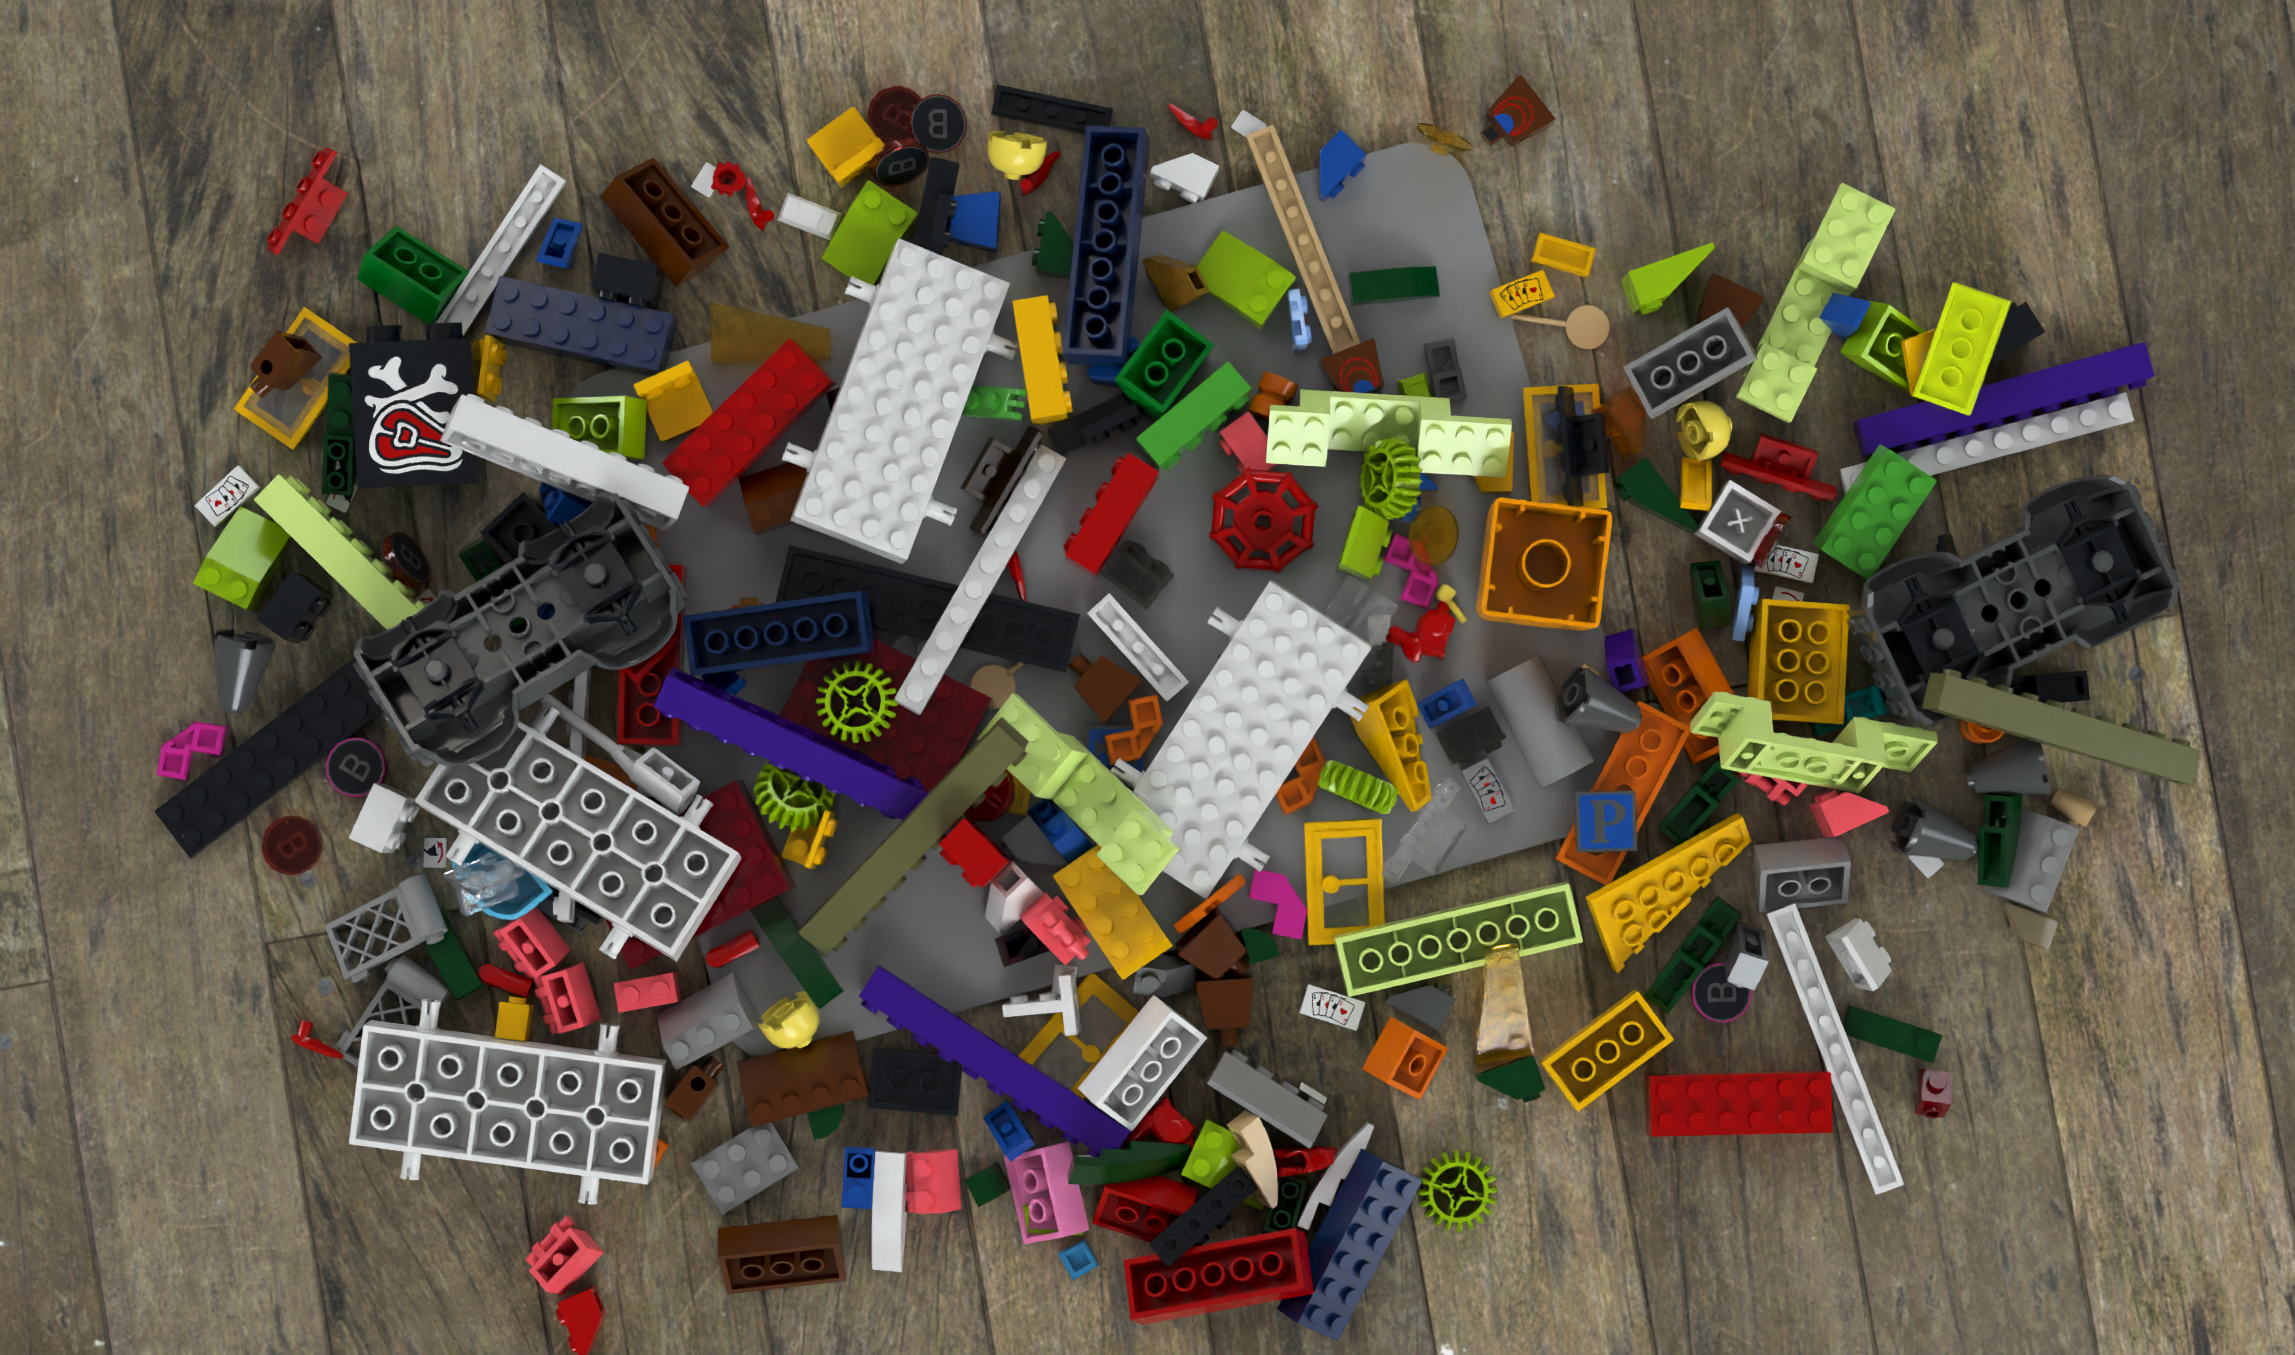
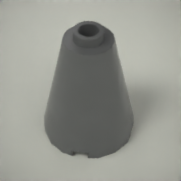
(239, 667)
(1595, 704)
(2011, 770)
(1931, 833)

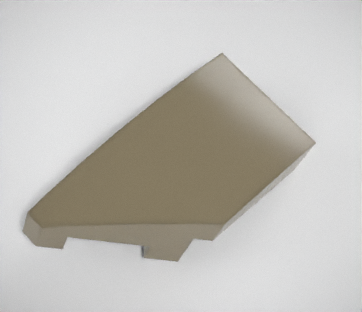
(2030, 926)

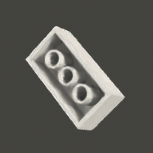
(1142, 1063)

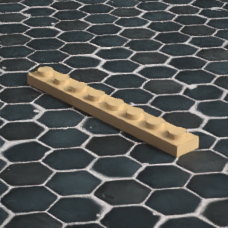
(1302, 239)

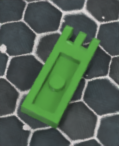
(994, 403)

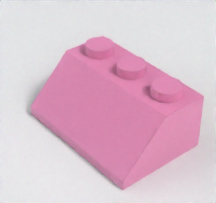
(1041, 1182)

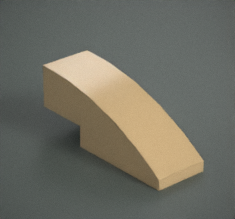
(1256, 1156)

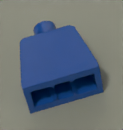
(976, 221)

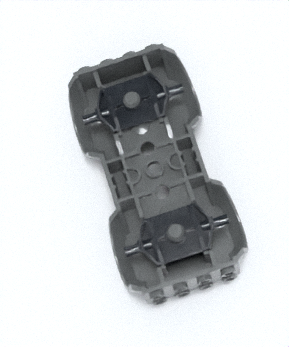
(2078, 536)
(464, 702)

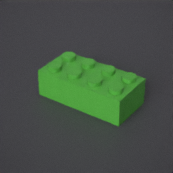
(1193, 417)
(1874, 512)

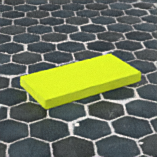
(1962, 348)

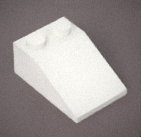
(1860, 955)

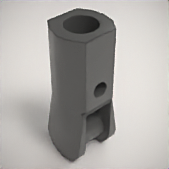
(546, 907)

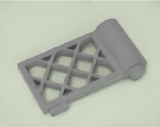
(420, 915)
(410, 984)

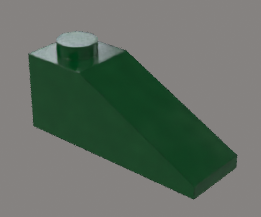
(1649, 492)
(1892, 1034)

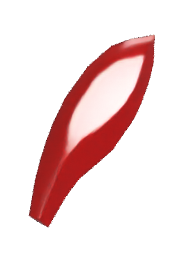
(1193, 125)
(1034, 180)
(755, 207)
(1017, 575)
(304, 1040)

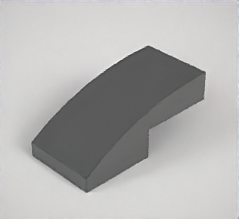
(1445, 369)

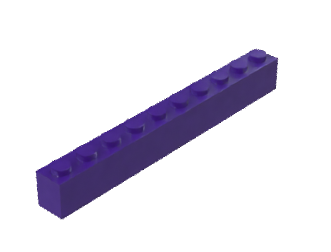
(2008, 398)
(788, 745)
(993, 1062)

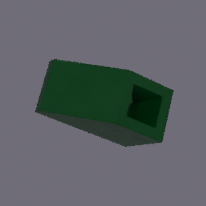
(1055, 251)

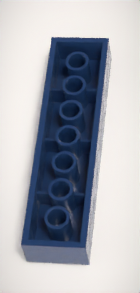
(1106, 246)

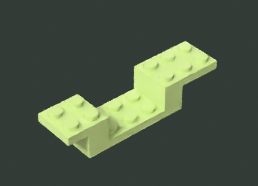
(1795, 333)
(1358, 419)
(1846, 764)
(1065, 771)

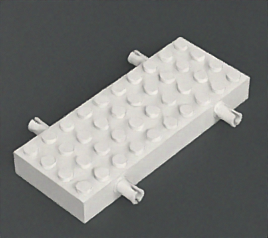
(900, 401)
(1246, 731)
(586, 836)
(508, 1101)

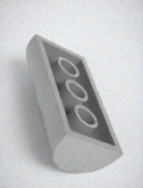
(1690, 363)
(1528, 705)

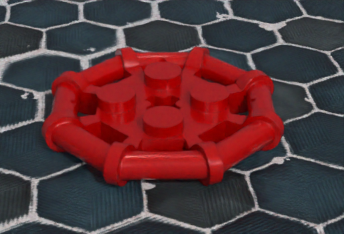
(1264, 503)

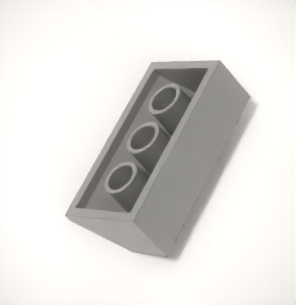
(1267, 1098)

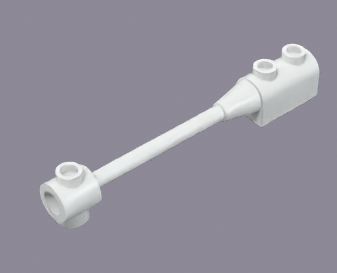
(651, 772)

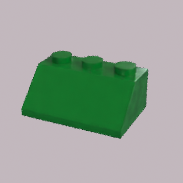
(411, 274)
(1163, 365)

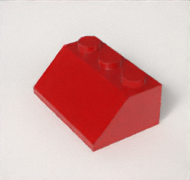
(1143, 1206)

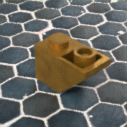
(1176, 281)

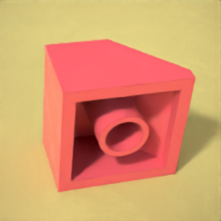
(1843, 811)

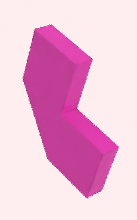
(1422, 578)
(177, 752)
(1290, 910)

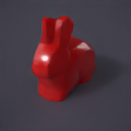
(1428, 636)
(1165, 1125)
(1302, 1160)

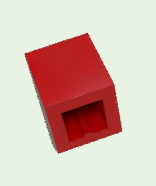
(583, 1317)

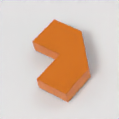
(1146, 723)
(1302, 789)
(1210, 903)

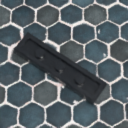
(1048, 110)

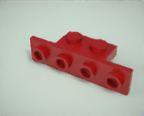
(313, 206)
(1783, 464)

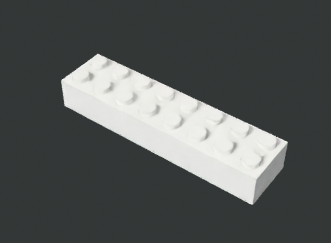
(561, 460)

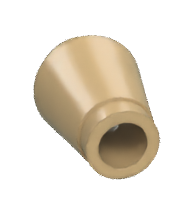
(2074, 807)

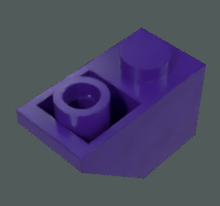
(1625, 662)

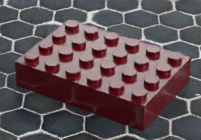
(914, 744)
(755, 880)

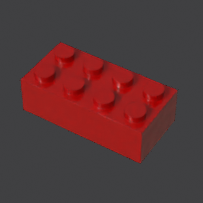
(1111, 515)
(974, 854)

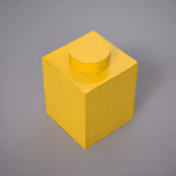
(514, 1019)

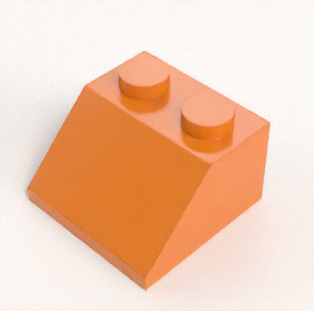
(1405, 1058)

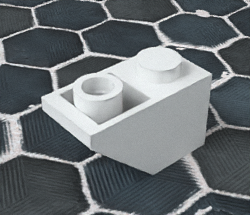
(1187, 174)
(1010, 897)

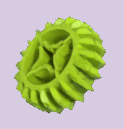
(1390, 478)
(865, 691)
(1358, 787)
(794, 810)
(1461, 1176)

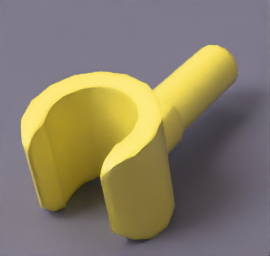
(1446, 595)

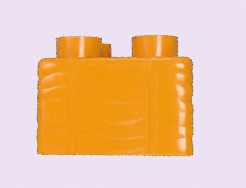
(1543, 564)

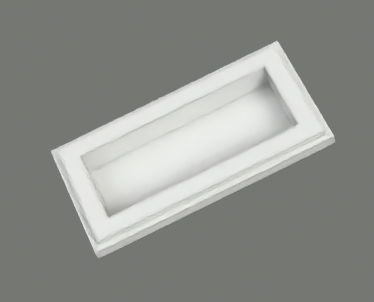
(809, 216)

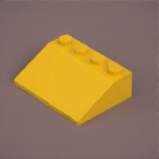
(1799, 659)

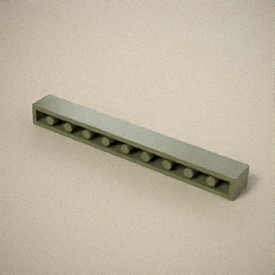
(2060, 728)
(914, 836)

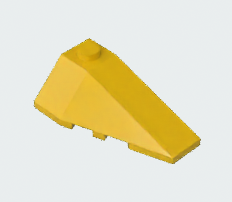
(1392, 740)

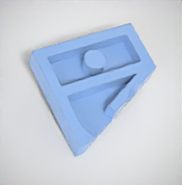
(1297, 308)
(1746, 596)

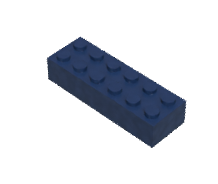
(581, 327)
(778, 633)
(1352, 1242)

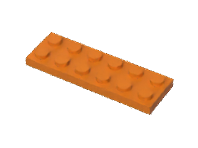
(1635, 764)

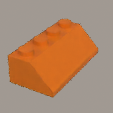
(1683, 680)

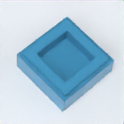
(1078, 1259)

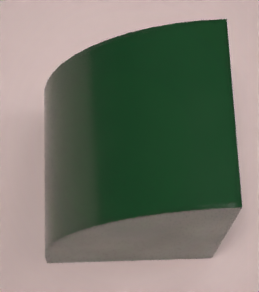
(1258, 945)
(826, 1120)
(988, 1184)

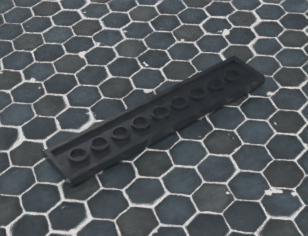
(916, 603)
(269, 760)

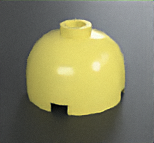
(1016, 153)
(1704, 429)
(791, 1022)

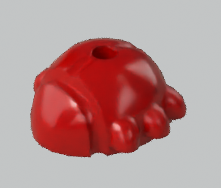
(731, 173)

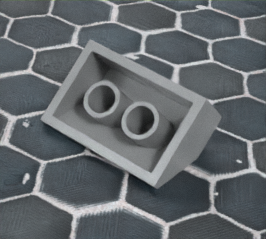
(2038, 862)
(1801, 873)
(706, 1021)

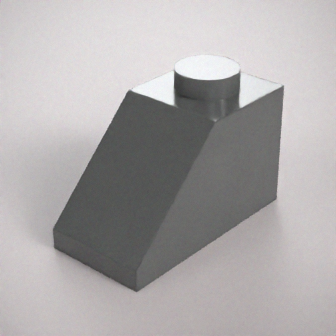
(1030, 844)
(1746, 956)
(1164, 976)
(1424, 1003)

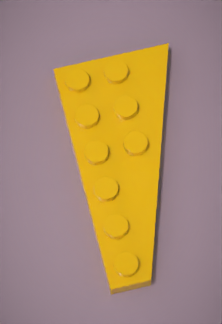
(1657, 891)

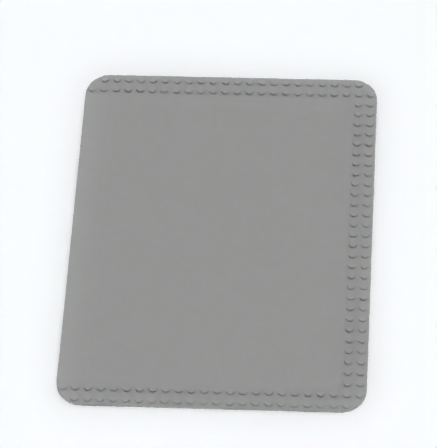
(933, 929)

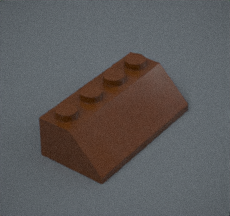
(664, 221)
(772, 496)
(803, 1079)
(781, 1254)

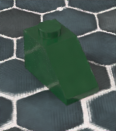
(1709, 594)
(1515, 1078)

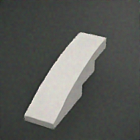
(1328, 1182)
(889, 1211)

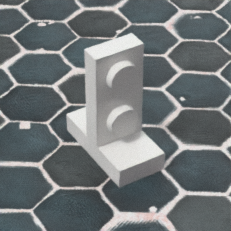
(1051, 1003)

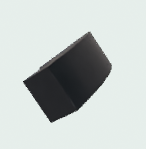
(2055, 686)

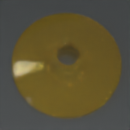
(1443, 140)
(1442, 535)

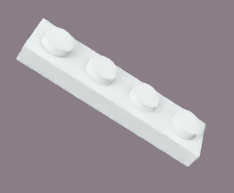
(1138, 647)

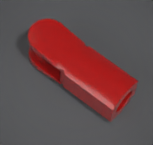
(733, 950)
(506, 980)

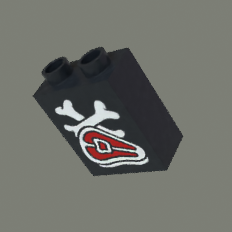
(404, 403)

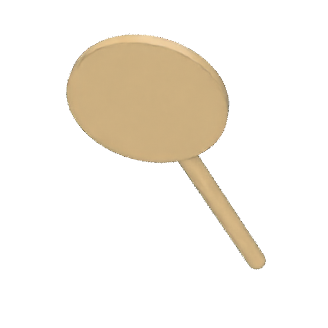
(1585, 326)
(996, 683)

